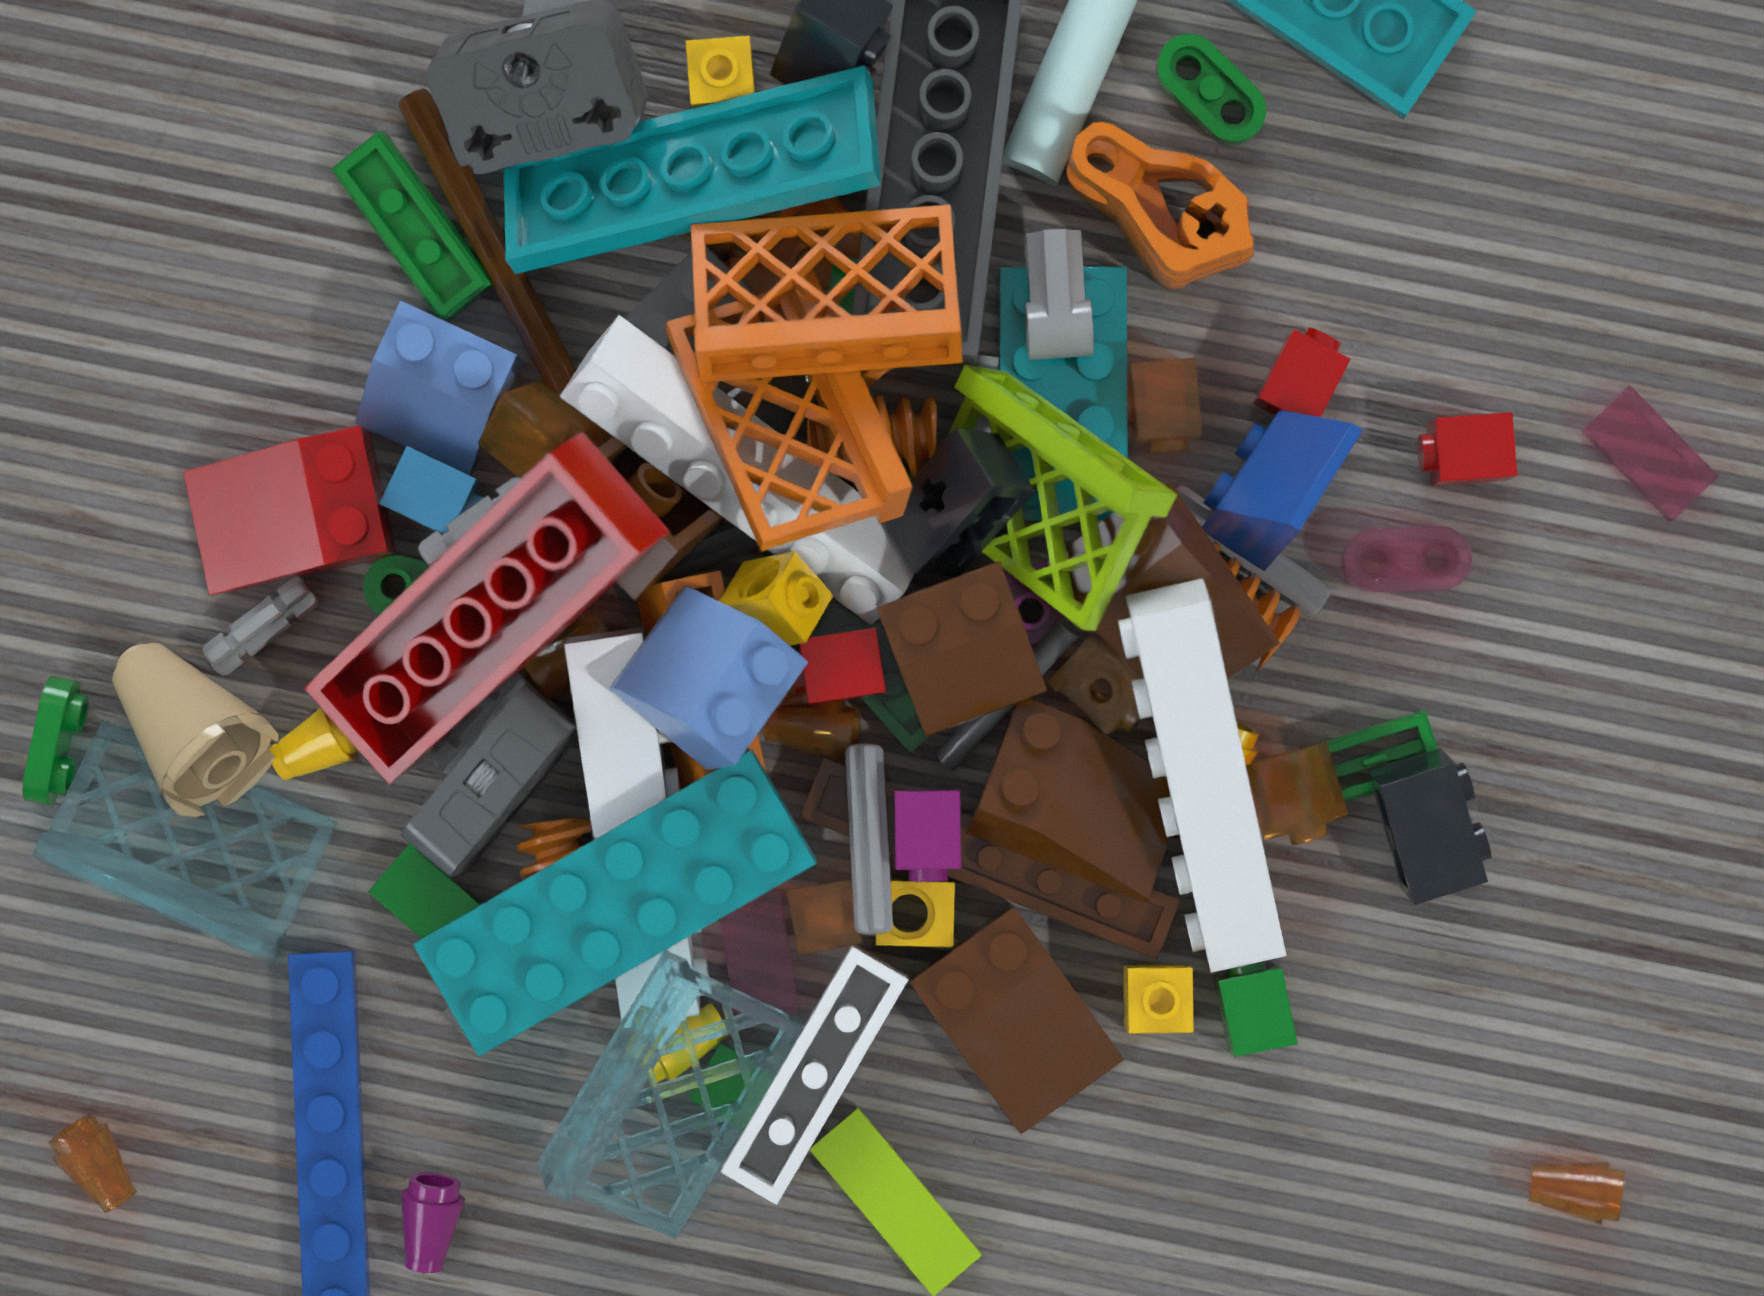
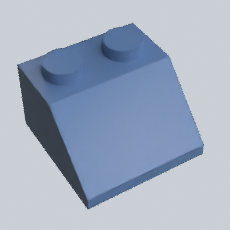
(435, 387)
(708, 677)

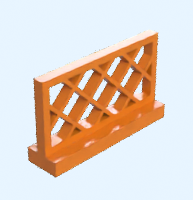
(818, 342)
(843, 408)

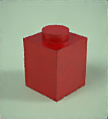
(1303, 374)
(1468, 449)
(841, 667)

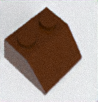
(962, 649)

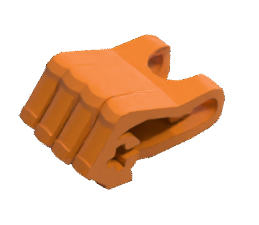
(1135, 203)

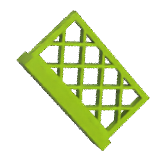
(1096, 473)

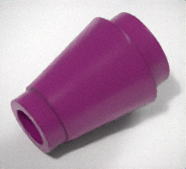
(429, 1219)

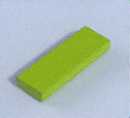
(895, 1201)

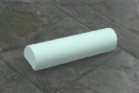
(1066, 86)

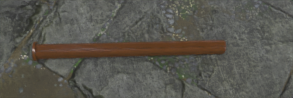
(489, 245)

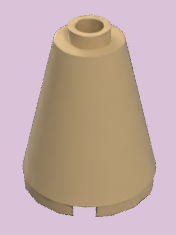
(191, 729)

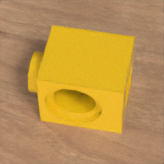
(719, 69)
(779, 594)
(939, 924)
(1158, 998)

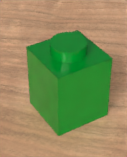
(1255, 1009)

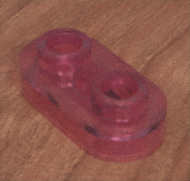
(1405, 559)

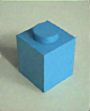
(429, 491)

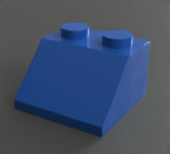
(1277, 483)

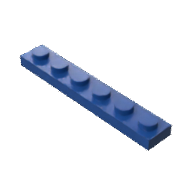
(329, 1124)

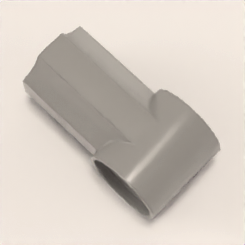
(1057, 312)

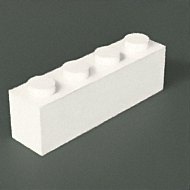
(814, 1074)

